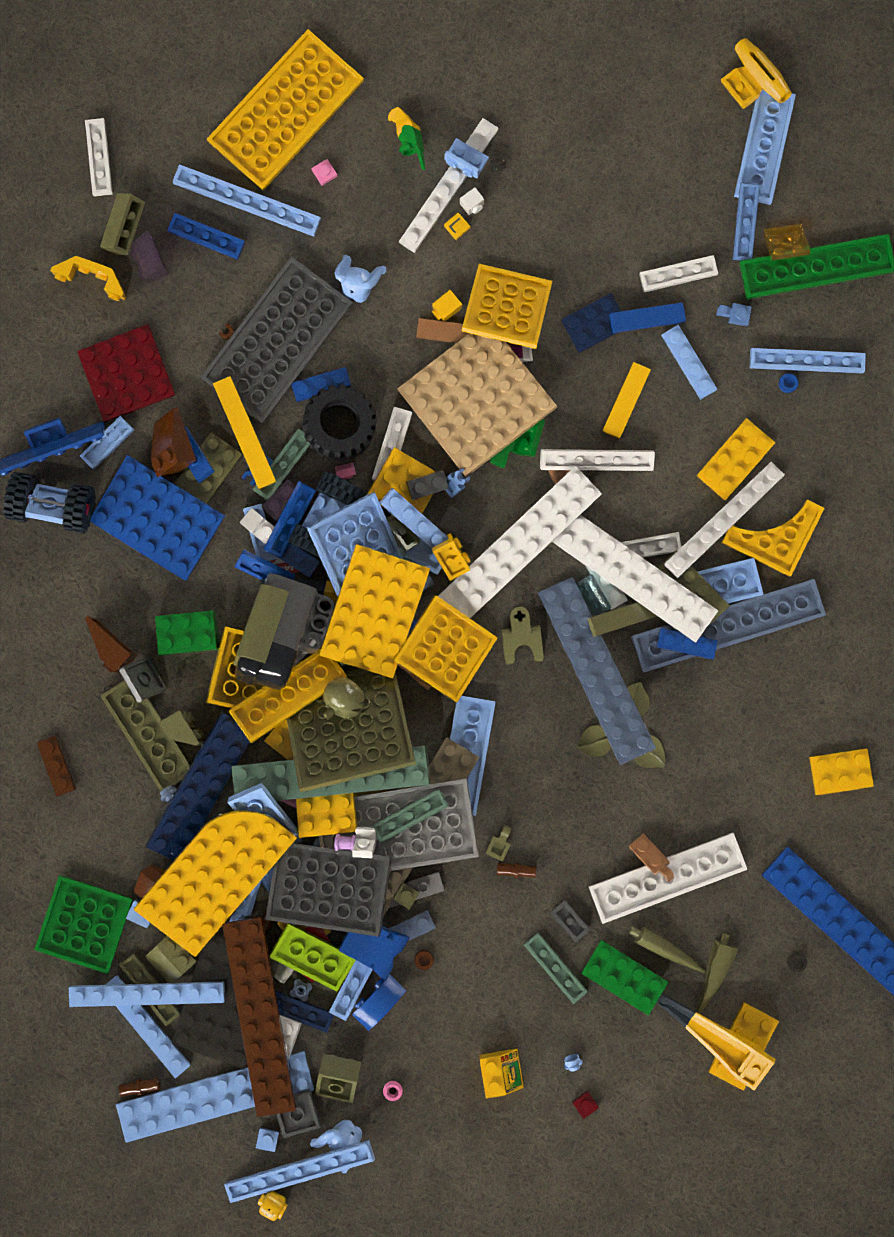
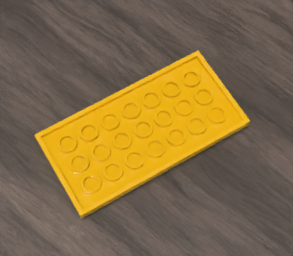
(285, 109)

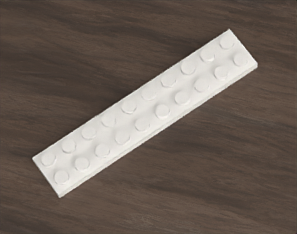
(521, 543)
(636, 577)

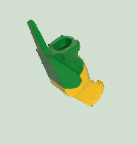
(408, 134)

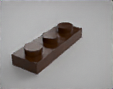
(56, 766)

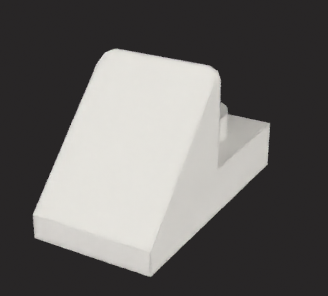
(257, 525)

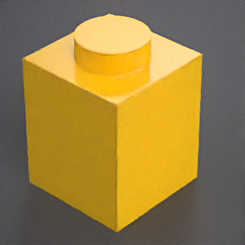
(446, 306)

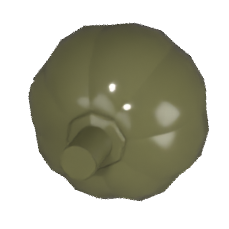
(343, 698)

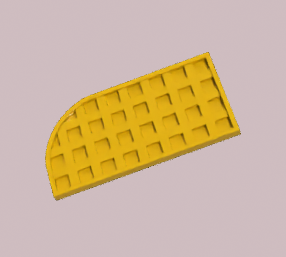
(214, 876)

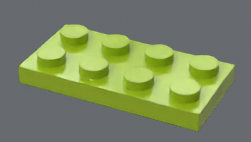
(312, 956)

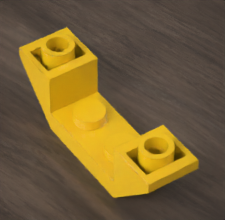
(67, 269)

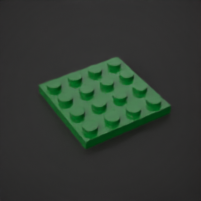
(83, 924)

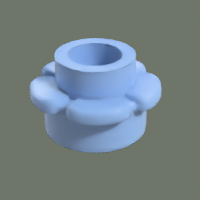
(572, 1062)

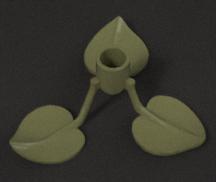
(595, 743)

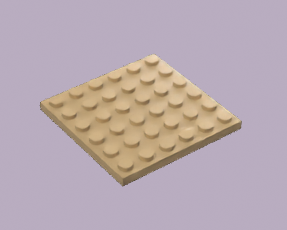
(476, 399)

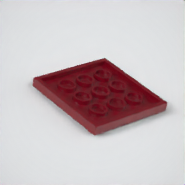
(126, 373)

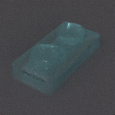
(593, 595)

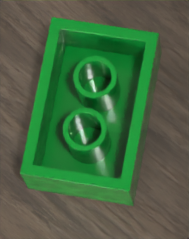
(187, 633)

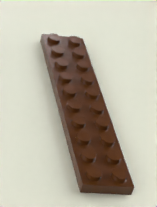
(259, 1016)

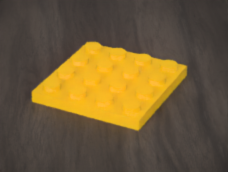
(507, 306)
(445, 648)

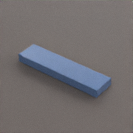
(746, 221)

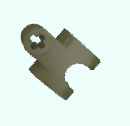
(521, 634)

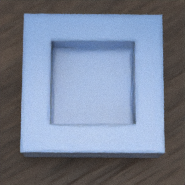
(267, 1139)

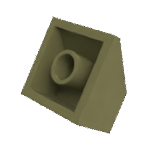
(170, 959)
(337, 1078)

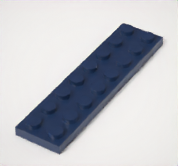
(199, 788)

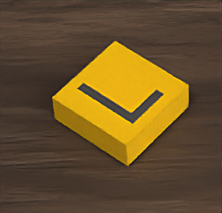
(457, 226)

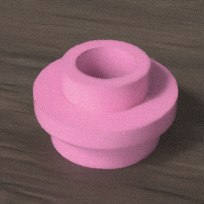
(392, 1097)

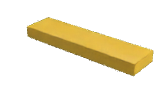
(626, 400)

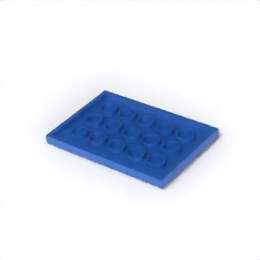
(157, 518)

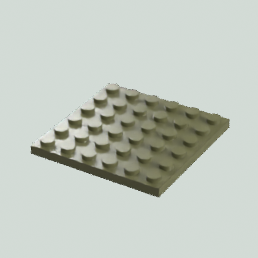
(352, 747)

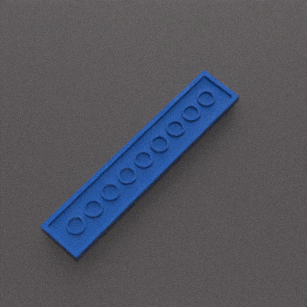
(833, 915)

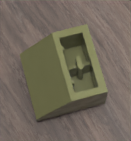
(181, 728)

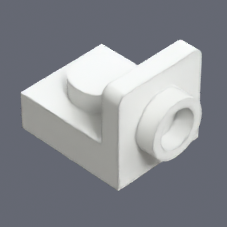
(365, 842)

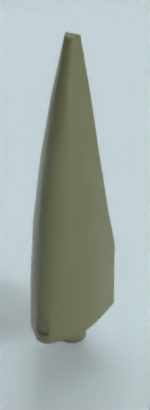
(663, 947)
(719, 963)

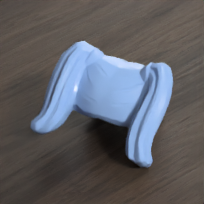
(357, 279)
(339, 1137)

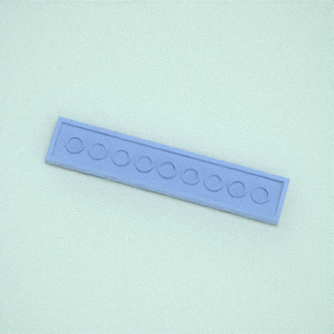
(199, 1100)

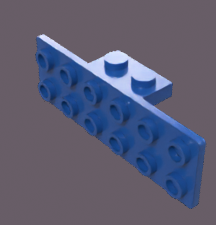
(47, 440)

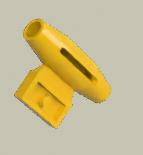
(757, 75)

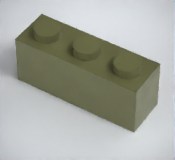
(122, 224)

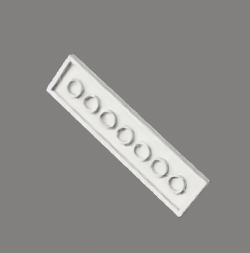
(691, 871)

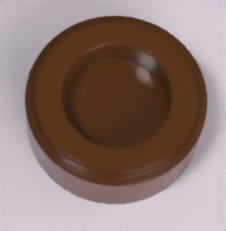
(424, 960)

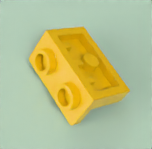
(451, 557)

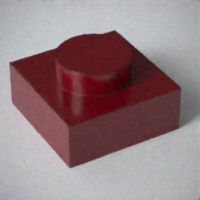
(585, 1104)

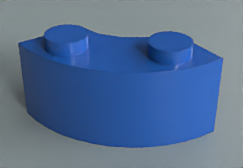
(379, 1002)

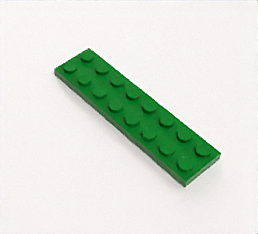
(822, 267)

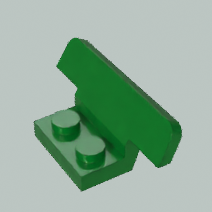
(524, 445)

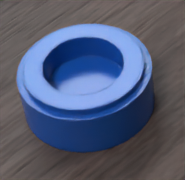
(788, 383)

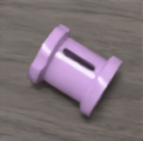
(344, 842)

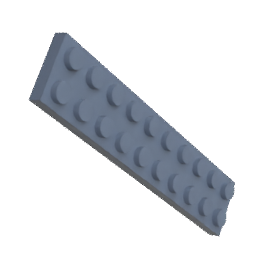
(740, 622)
(596, 672)

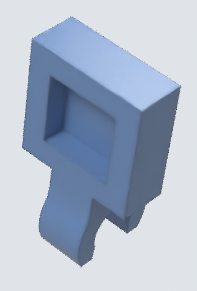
(737, 314)

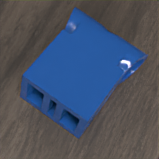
(374, 950)

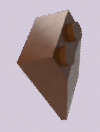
(170, 445)
(109, 647)

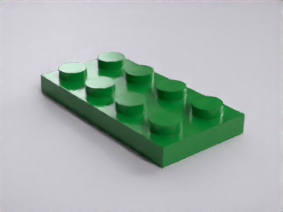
(625, 977)

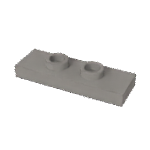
(425, 885)

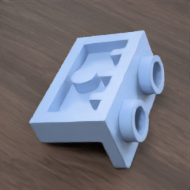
(466, 158)

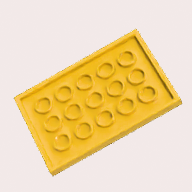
(374, 610)

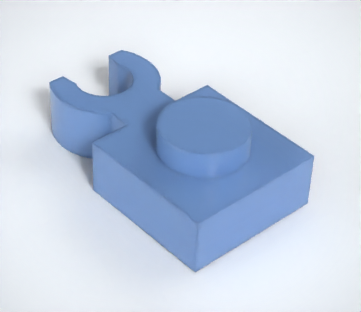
(456, 482)

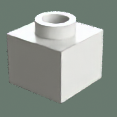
(472, 202)

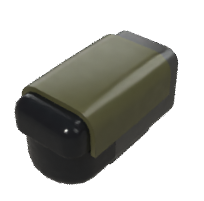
(278, 629)

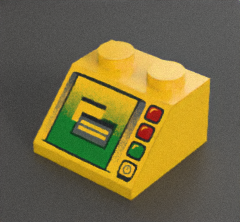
(501, 1073)

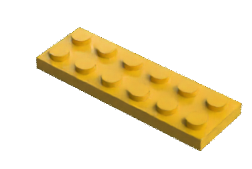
(271, 706)

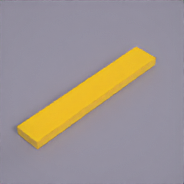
(244, 432)

